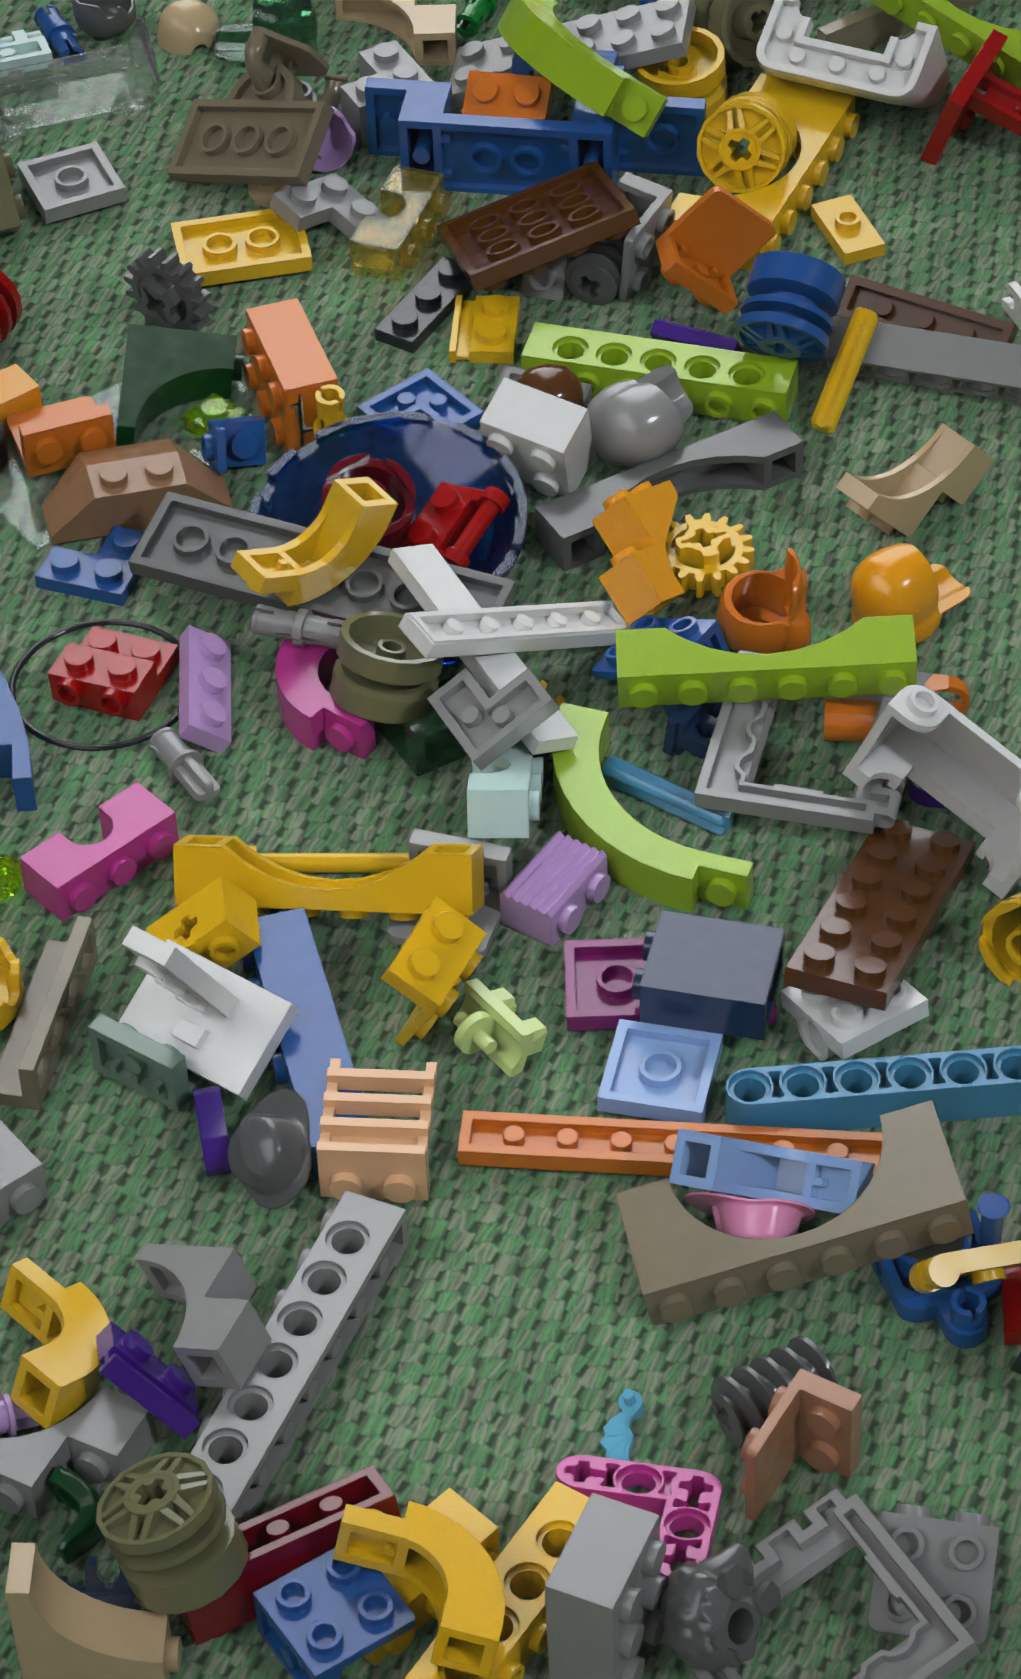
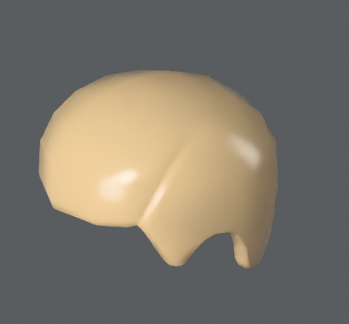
(187, 25)

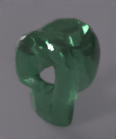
(286, 17)

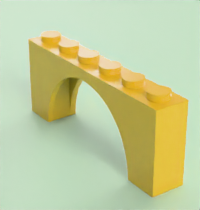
(823, 125)

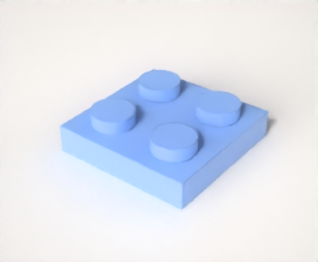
(660, 1072)

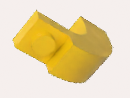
(327, 551)
(65, 1370)
(445, 1566)

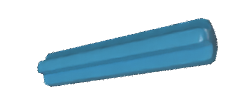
(664, 795)

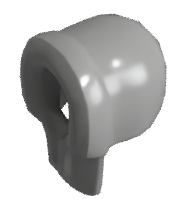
(639, 418)

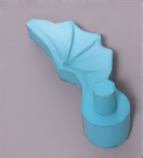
(618, 1434)

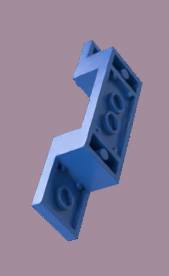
(515, 153)

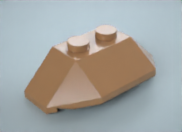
(126, 488)

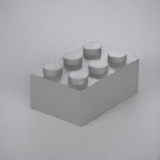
(606, 1593)

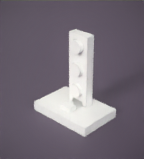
(206, 1013)

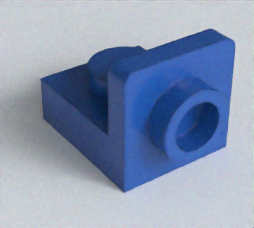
(234, 442)

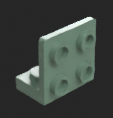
(141, 1062)

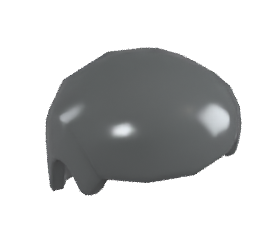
(104, 17)

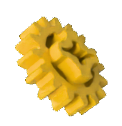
(708, 553)

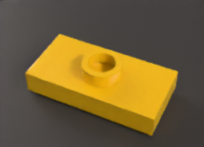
(847, 229)

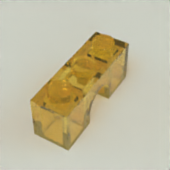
(393, 244)

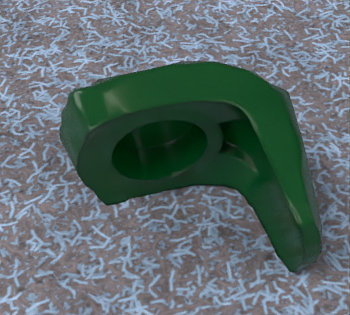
(82, 1498)

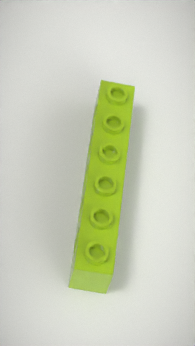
(714, 379)

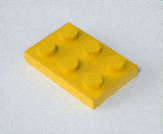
(241, 247)

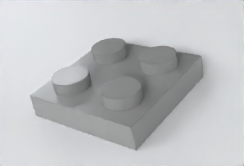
(71, 182)

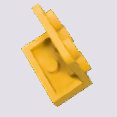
(433, 964)

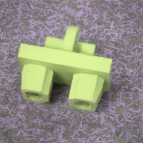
(490, 1025)

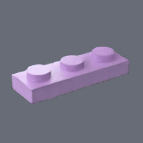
(205, 689)

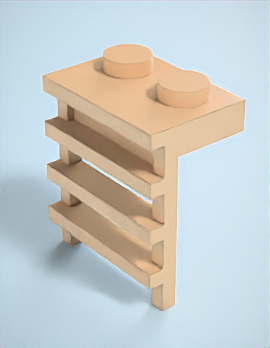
(375, 1154)

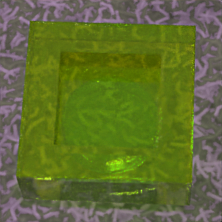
(210, 408)

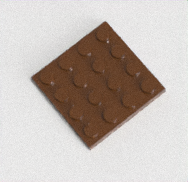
(538, 226)

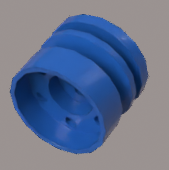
(790, 306)

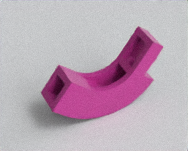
(309, 707)

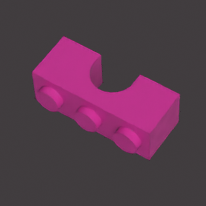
(72, 876)

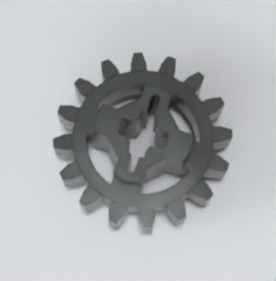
(168, 291)

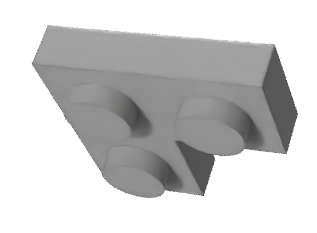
(323, 201)
(493, 724)

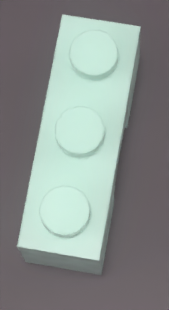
(505, 795)

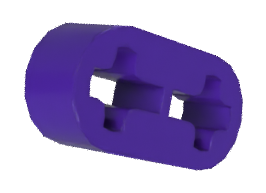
(212, 1130)

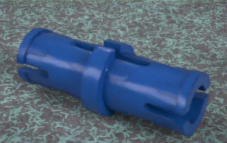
(57, 32)

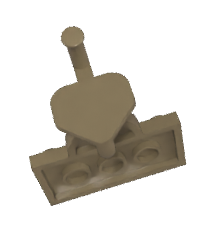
(265, 125)

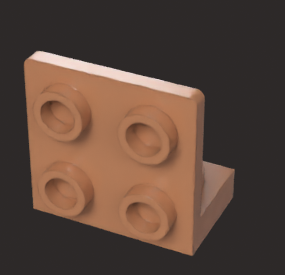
(807, 1421)

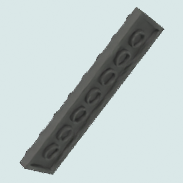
(197, 540)

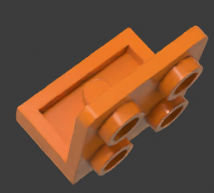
(508, 95)
(711, 245)
(56, 433)

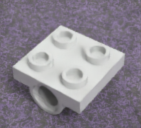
(846, 1028)

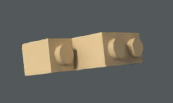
(425, 28)
(906, 493)

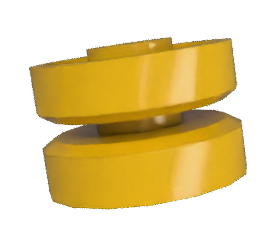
(694, 76)

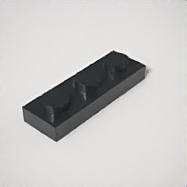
(424, 307)

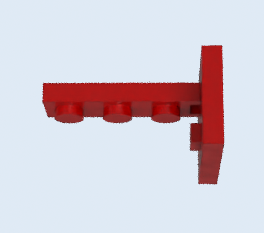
(999, 104)

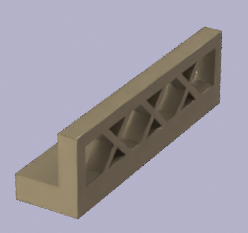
(47, 1017)

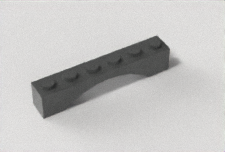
(742, 457)

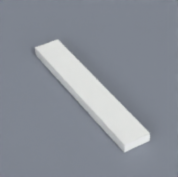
(440, 589)
(513, 628)

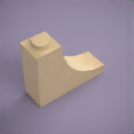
(80, 1637)

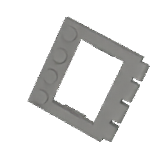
(733, 764)
(837, 1525)

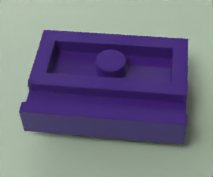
(159, 1388)

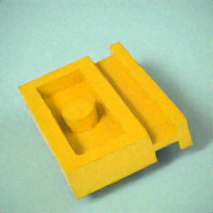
(485, 329)

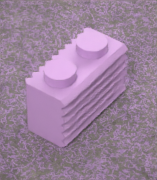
(555, 889)

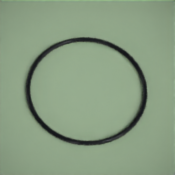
(84, 747)

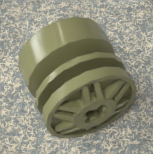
(172, 1533)

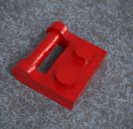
(456, 520)

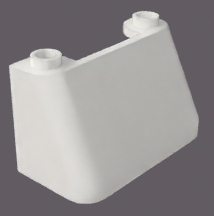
(907, 74)
(955, 764)

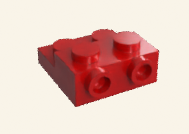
(112, 672)

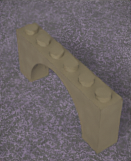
(905, 1208)

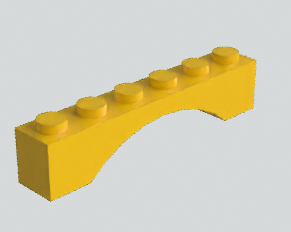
(442, 870)

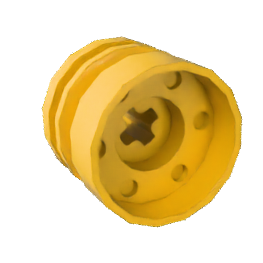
(767, 128)

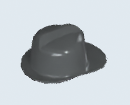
(273, 1149)

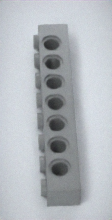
(309, 1336)

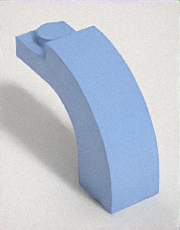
(768, 1171)

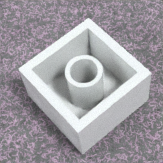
(541, 436)

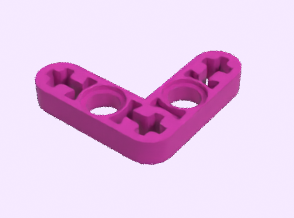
(669, 1497)

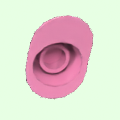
(752, 1216)

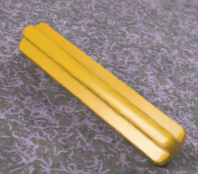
(844, 370)

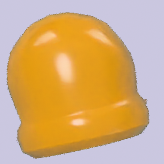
(904, 583)

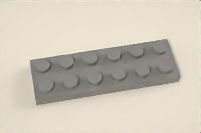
(638, 33)

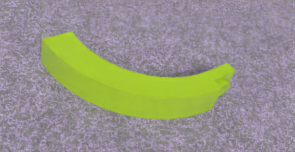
(577, 69)
(634, 853)

